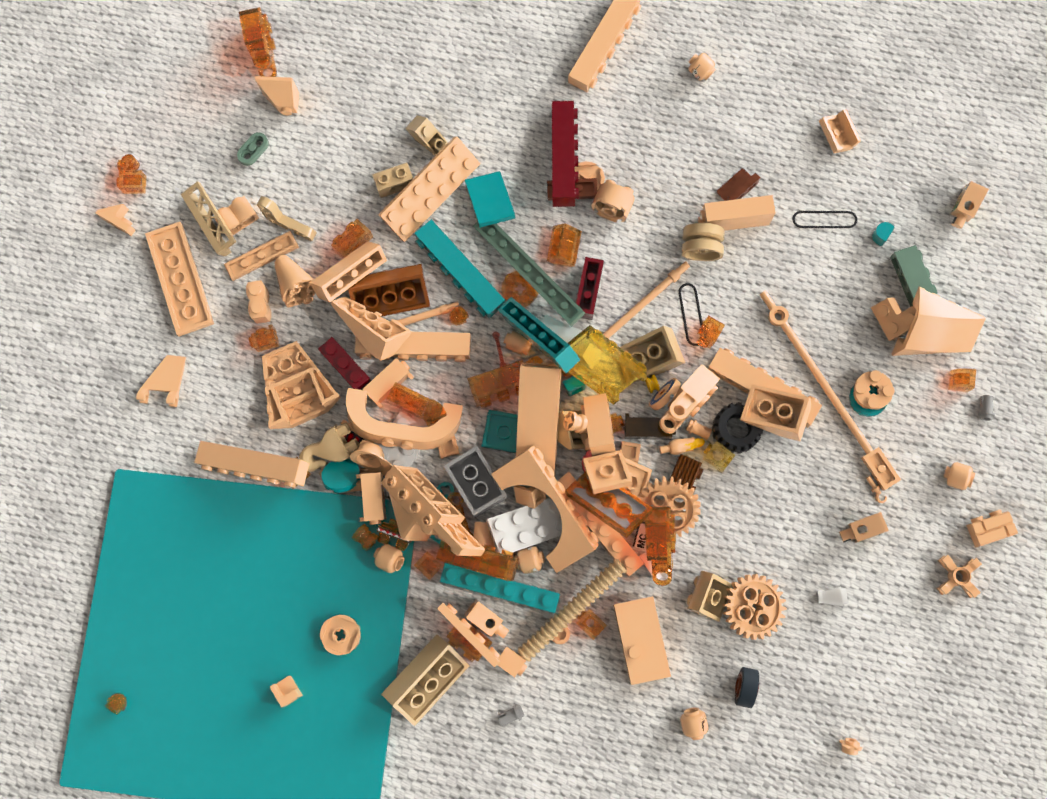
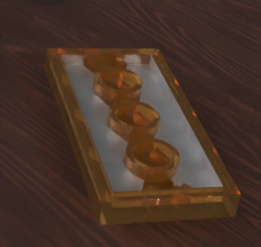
(614, 507)

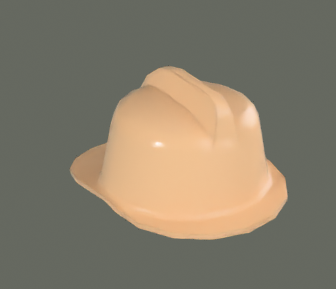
(371, 457)

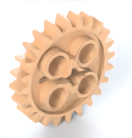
(670, 491)
(738, 600)

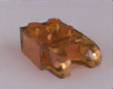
(258, 39)
(661, 542)

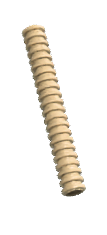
(572, 610)

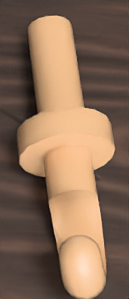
(875, 488)

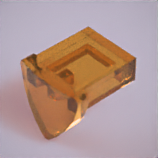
(433, 412)

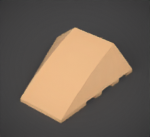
(939, 327)
(295, 388)

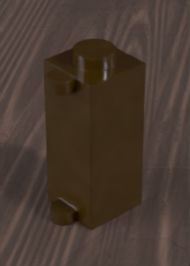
(646, 428)

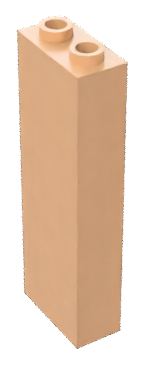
(539, 410)

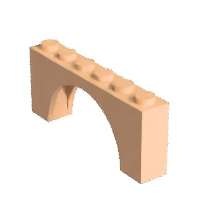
(532, 471)

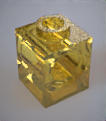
(727, 456)

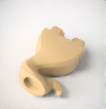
(331, 447)

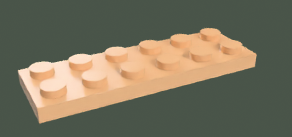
(429, 189)
(179, 279)

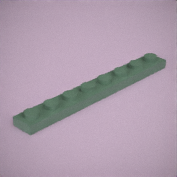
(531, 272)

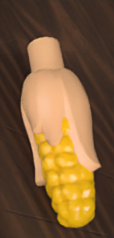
(680, 446)

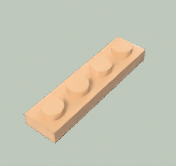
(475, 639)

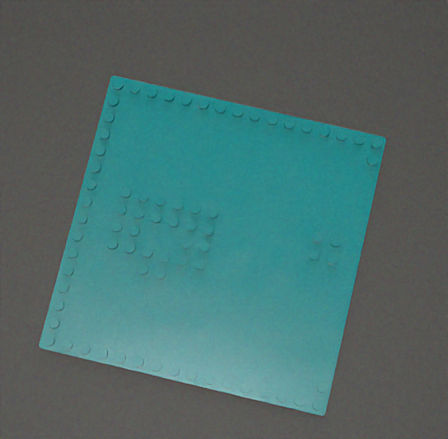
(204, 608)

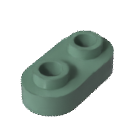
(250, 147)

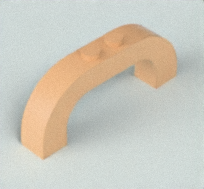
(396, 434)

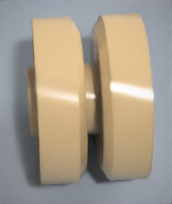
(703, 242)

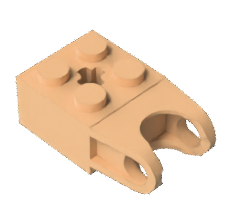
(690, 398)

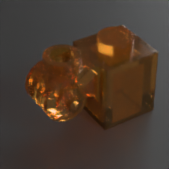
(130, 178)

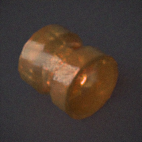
(365, 537)

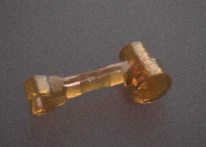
(459, 507)

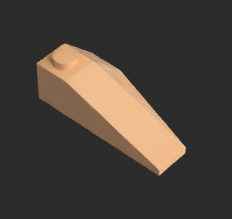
(375, 333)

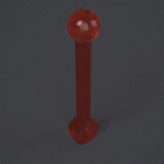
(496, 335)

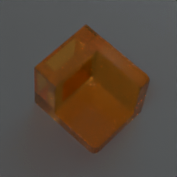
(428, 565)

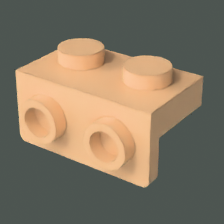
(840, 132)

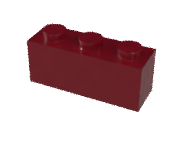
(589, 286)
(344, 364)

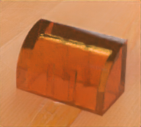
(564, 245)

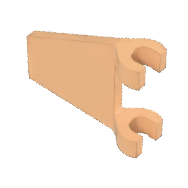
(165, 378)

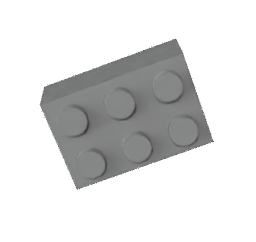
(474, 481)

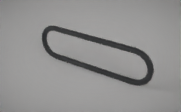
(850, 212)
(683, 313)

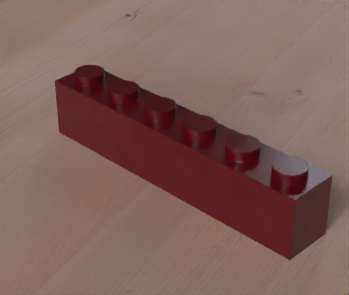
(563, 154)

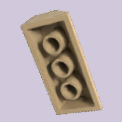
(425, 680)

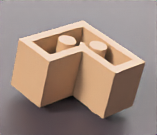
(892, 319)

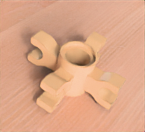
(966, 571)

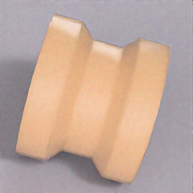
(575, 422)

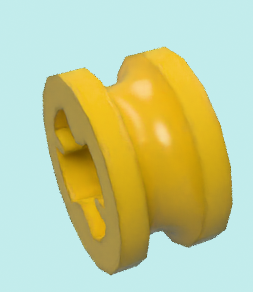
(652, 384)

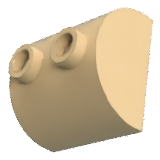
(708, 595)

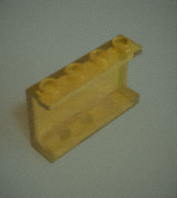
(604, 364)

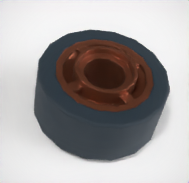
(746, 687)

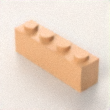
(348, 271)

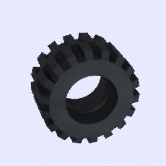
(724, 438)

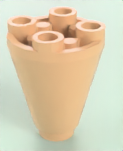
(293, 282)

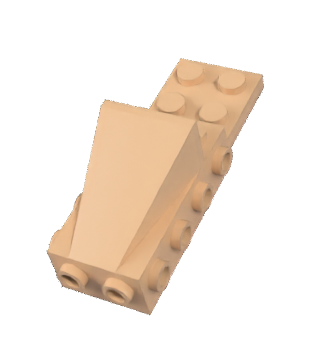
(426, 512)

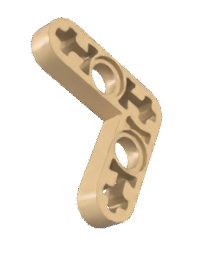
(274, 215)

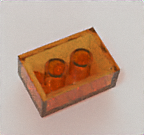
(495, 384)

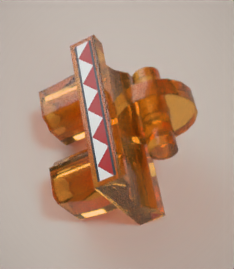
(389, 530)

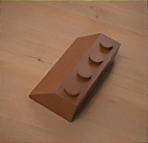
(392, 291)

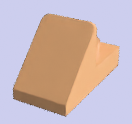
(115, 216)

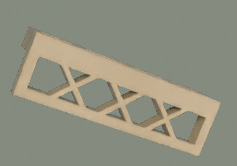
(205, 219)

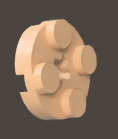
(874, 379)
(345, 645)

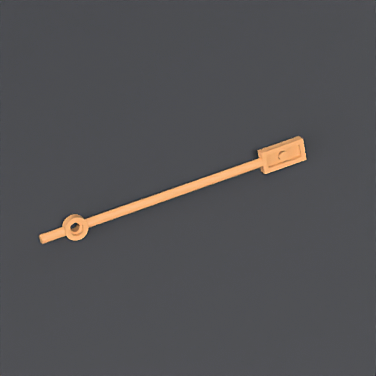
(875, 459)

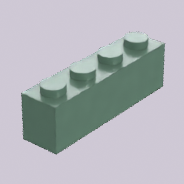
(912, 272)

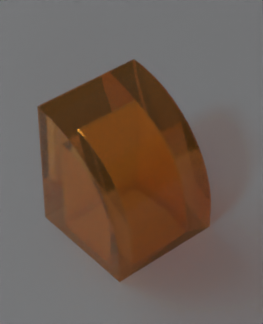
(962, 380)

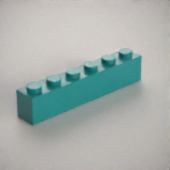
(460, 269)
(539, 335)
(500, 588)

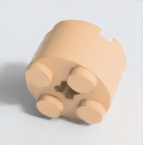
(613, 201)

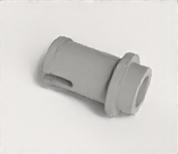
(986, 408)
(511, 715)

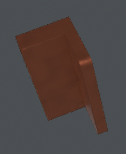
(738, 185)

